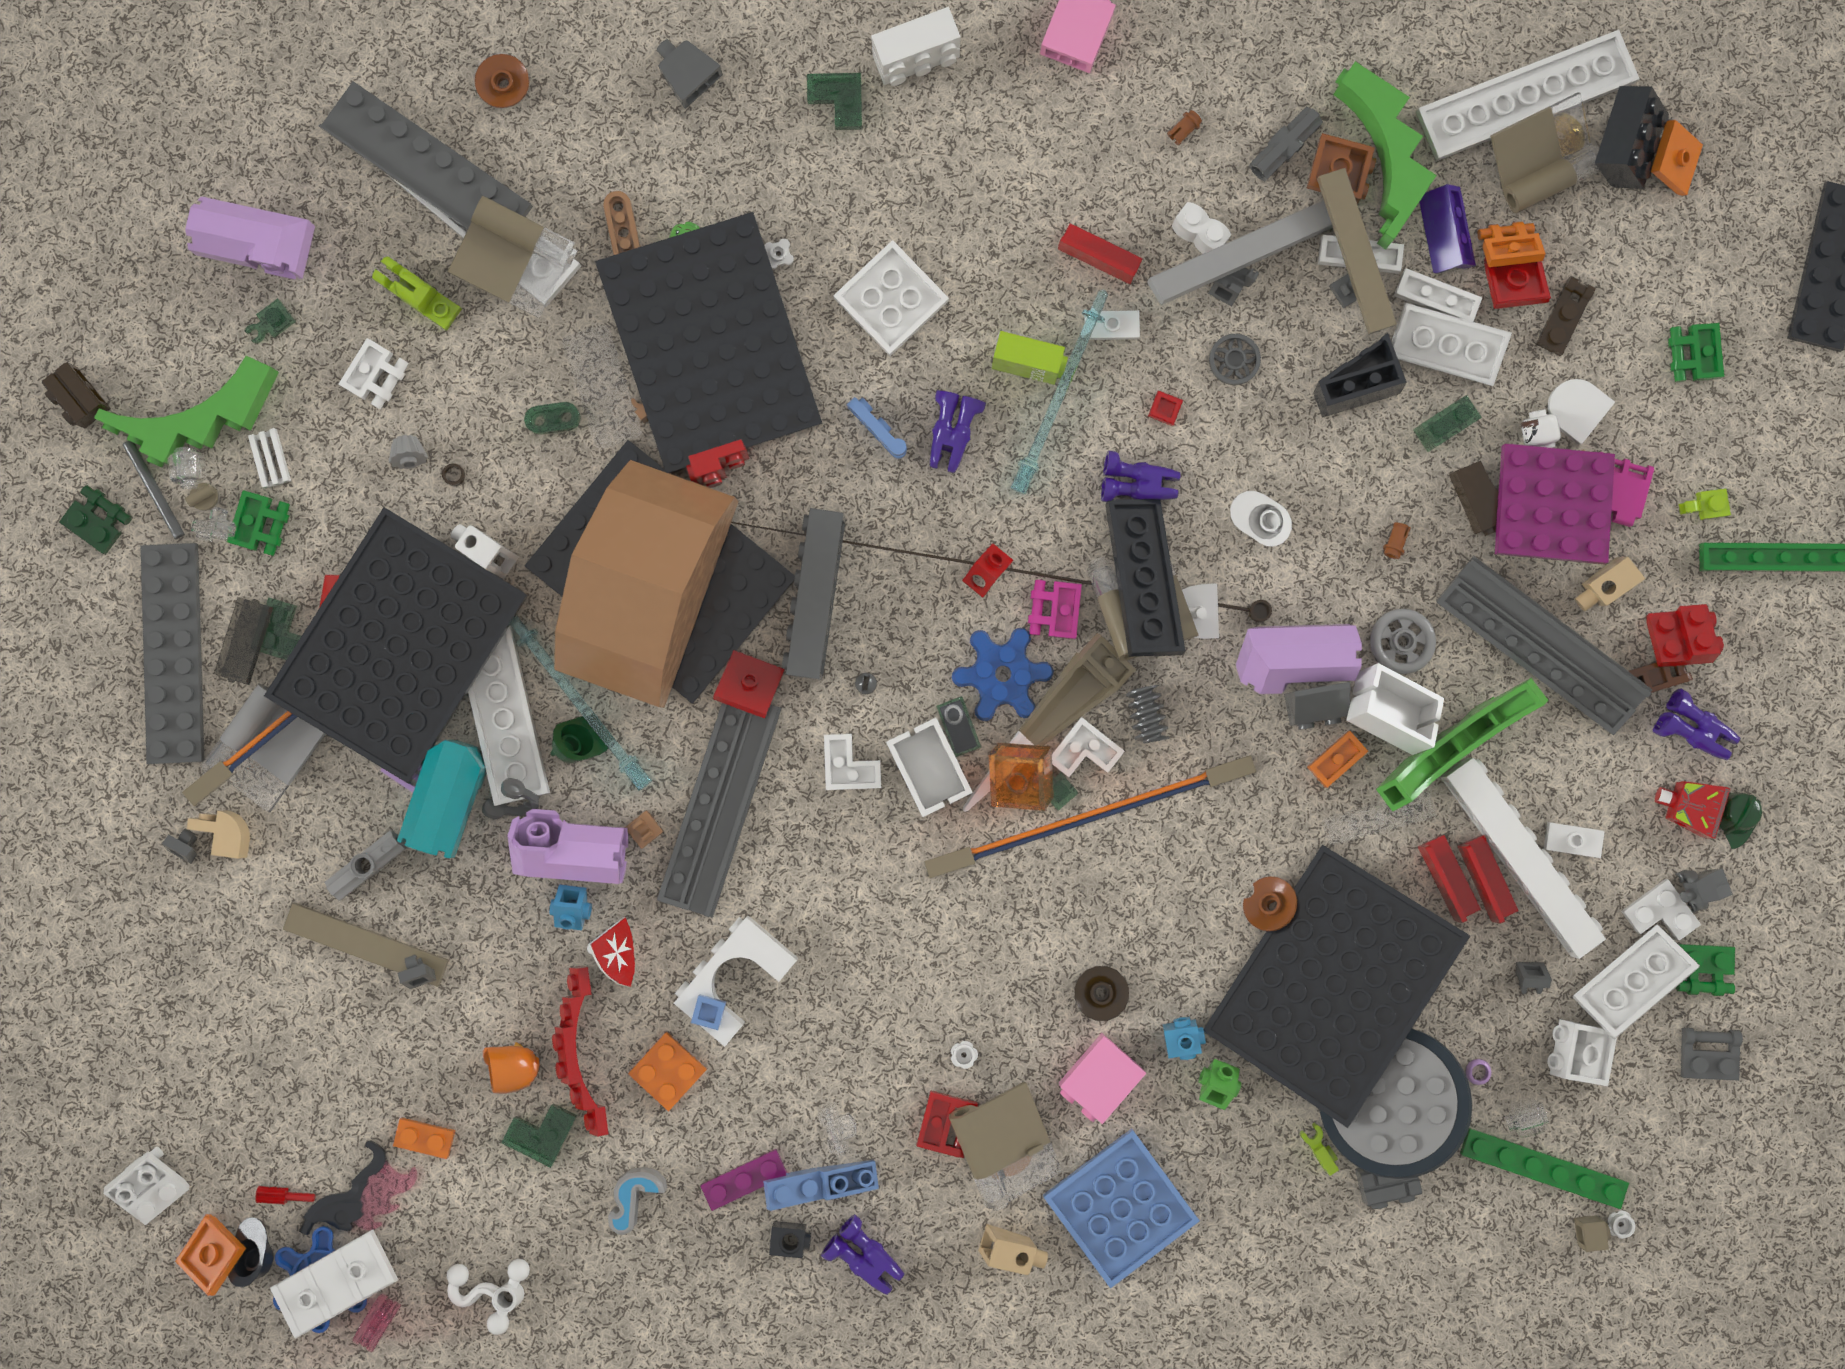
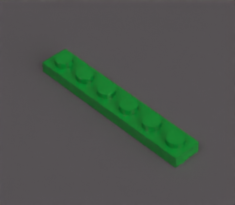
(1772, 557)
(1544, 1168)

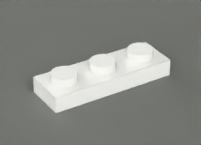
(1387, 260)
(1437, 295)

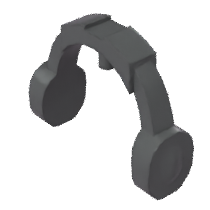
(512, 789)

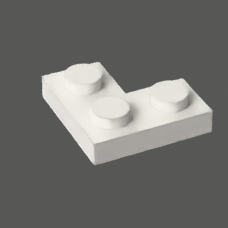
(1084, 742)
(842, 771)
(1661, 904)

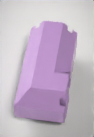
(250, 237)
(1296, 654)
(567, 851)

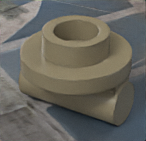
(203, 497)

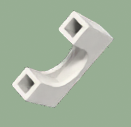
(746, 941)

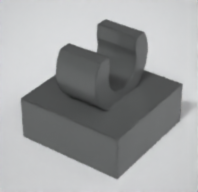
(1343, 291)
(182, 846)
(416, 973)
(1533, 976)

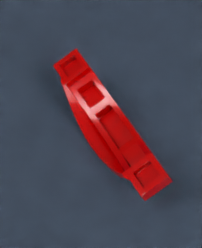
(565, 1044)

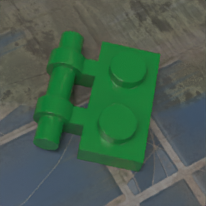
(1704, 351)
(251, 519)
(1714, 961)

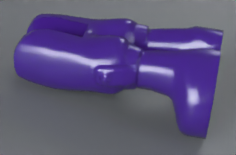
(956, 438)
(1147, 479)
(1707, 726)
(871, 1263)

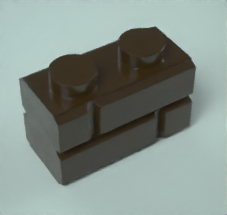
(74, 395)

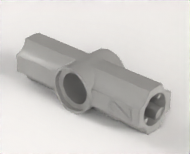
(352, 875)

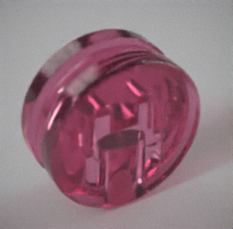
(376, 1323)

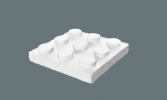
(891, 298)

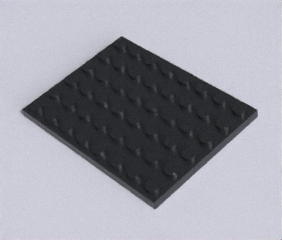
(708, 340)
(736, 600)
(396, 645)
(1337, 986)

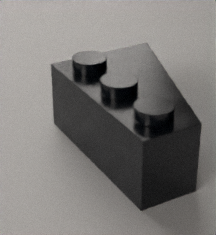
(1363, 380)

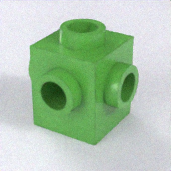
(1219, 1084)

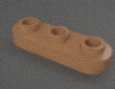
(621, 220)

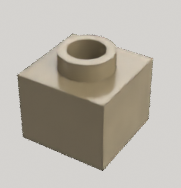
(1592, 1233)

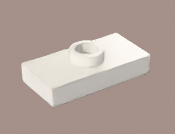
(1117, 326)
(1574, 840)

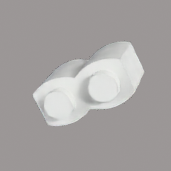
(1196, 226)

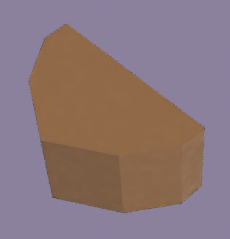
(640, 581)

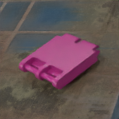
(1629, 491)

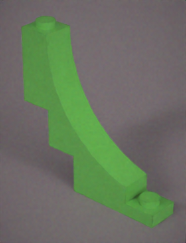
(1403, 178)

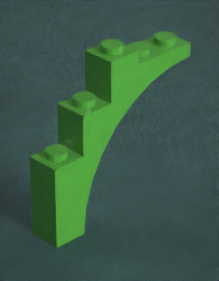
(234, 405)
(1459, 740)

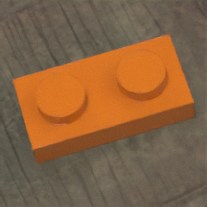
(1337, 759)
(424, 1138)

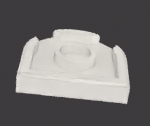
(1578, 408)

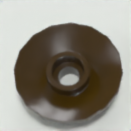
(1104, 1007)

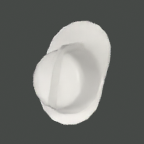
(1261, 518)

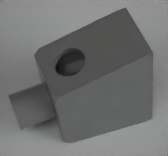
(687, 70)

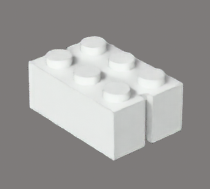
(916, 47)
(1395, 708)
(929, 767)

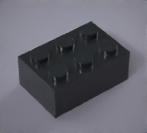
(1631, 137)

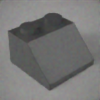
(1318, 704)

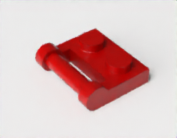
(936, 1124)

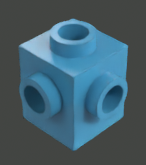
(570, 907)
(1180, 1029)

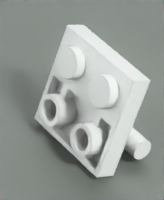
(146, 1187)

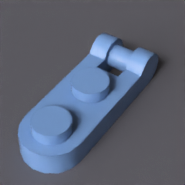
(877, 428)

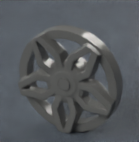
(1234, 359)

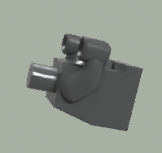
(1230, 286)
(1703, 887)

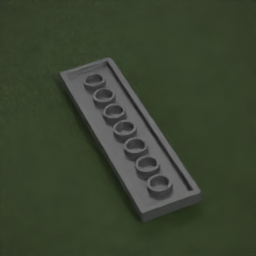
(172, 653)

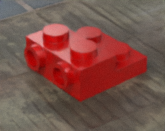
(708, 466)
(1684, 636)

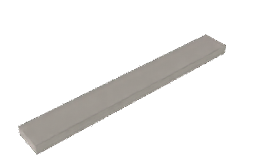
(1240, 253)

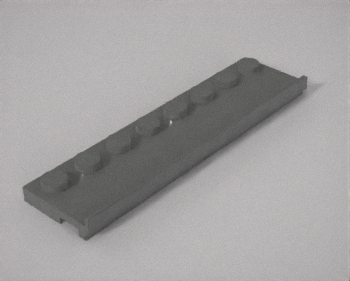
(415, 157)
(1544, 645)
(718, 809)

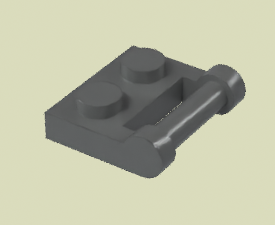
(1710, 1063)

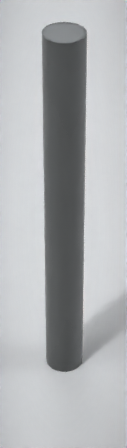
(153, 489)

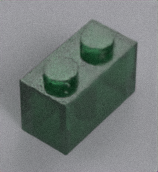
(1447, 423)

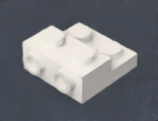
(1582, 1053)

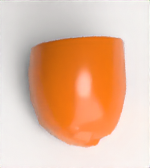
(511, 1067)

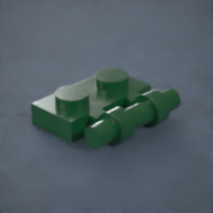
(89, 526)

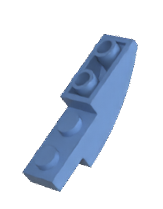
(820, 1183)

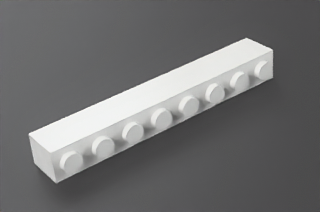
(1523, 857)

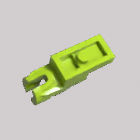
(418, 294)

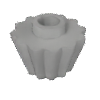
(407, 452)

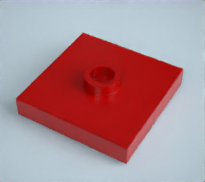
(1517, 284)
(748, 684)

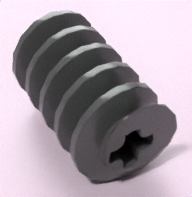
(1147, 714)

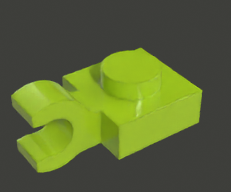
(1708, 504)
(1324, 1155)

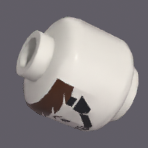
(1541, 429)

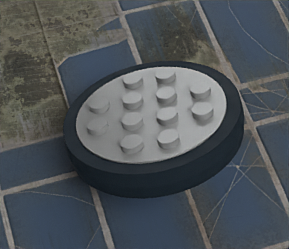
(1412, 1114)

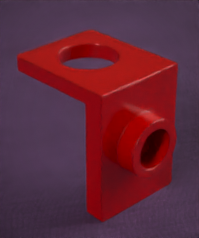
(989, 567)

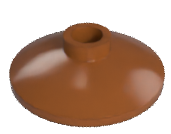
(500, 68)
(1265, 892)

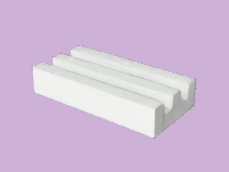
(253, 439)

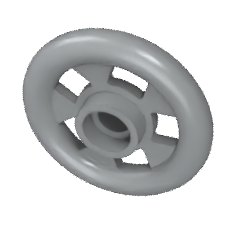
(1405, 618)

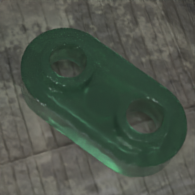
(552, 418)

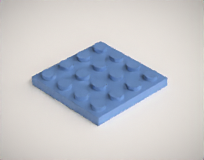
(1121, 1208)

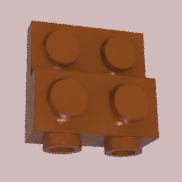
(1338, 153)

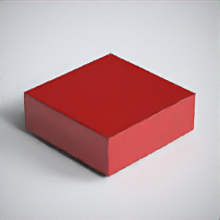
(1165, 408)

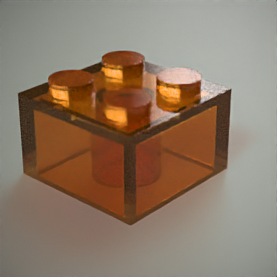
(1021, 776)

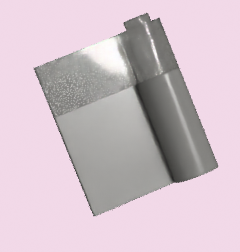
(274, 765)

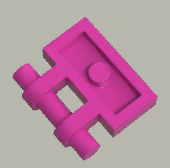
(1064, 609)

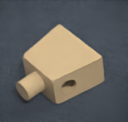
(1621, 572)
(1007, 1247)

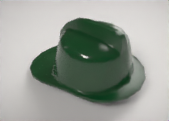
(576, 741)
(1740, 818)

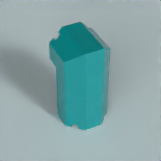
(443, 798)

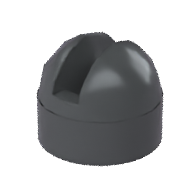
(872, 683)

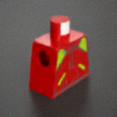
(1695, 806)

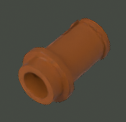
(1184, 127)
(1396, 541)

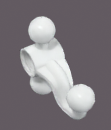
(497, 1322)

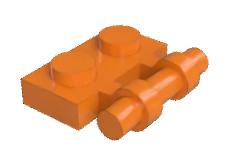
(1511, 244)

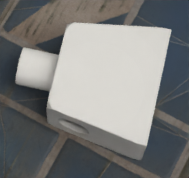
(483, 549)

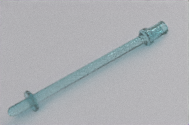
(1029, 464)
(627, 763)

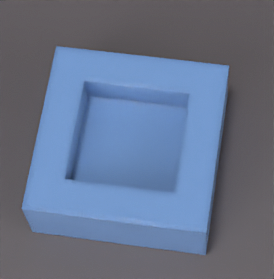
(708, 1012)

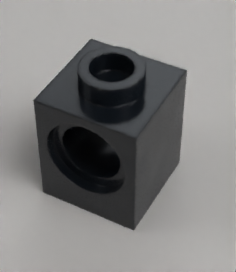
(779, 1247)

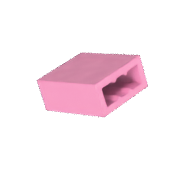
(1077, 32)
(1101, 1079)

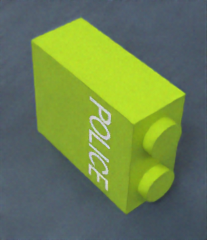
(1029, 358)

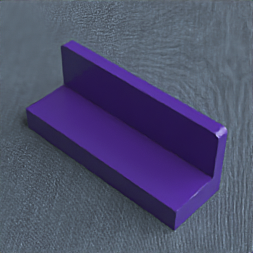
(1447, 229)

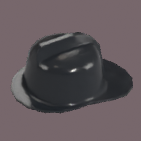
(256, 1258)

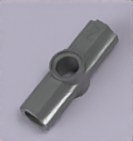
(1286, 143)

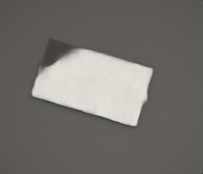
(243, 640)

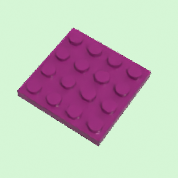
(1554, 504)

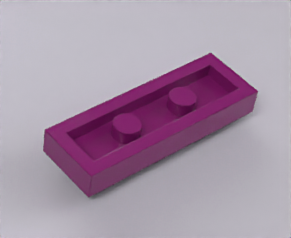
(743, 1179)

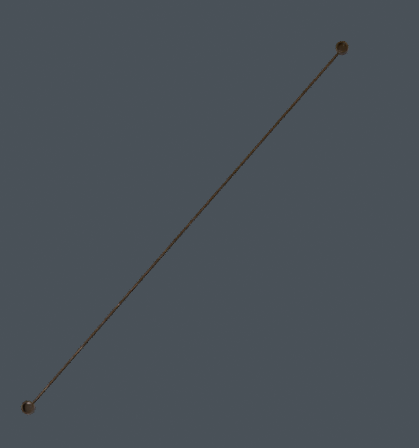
(1258, 611)

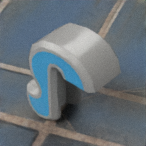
(626, 1195)

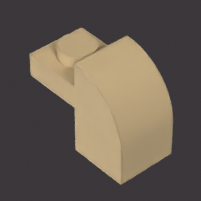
(230, 833)

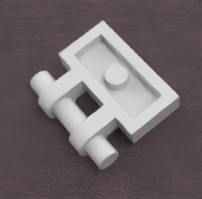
(366, 370)

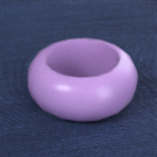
(1471, 1065)

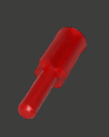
(280, 1195)

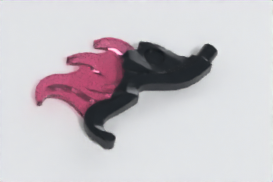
(366, 1199)

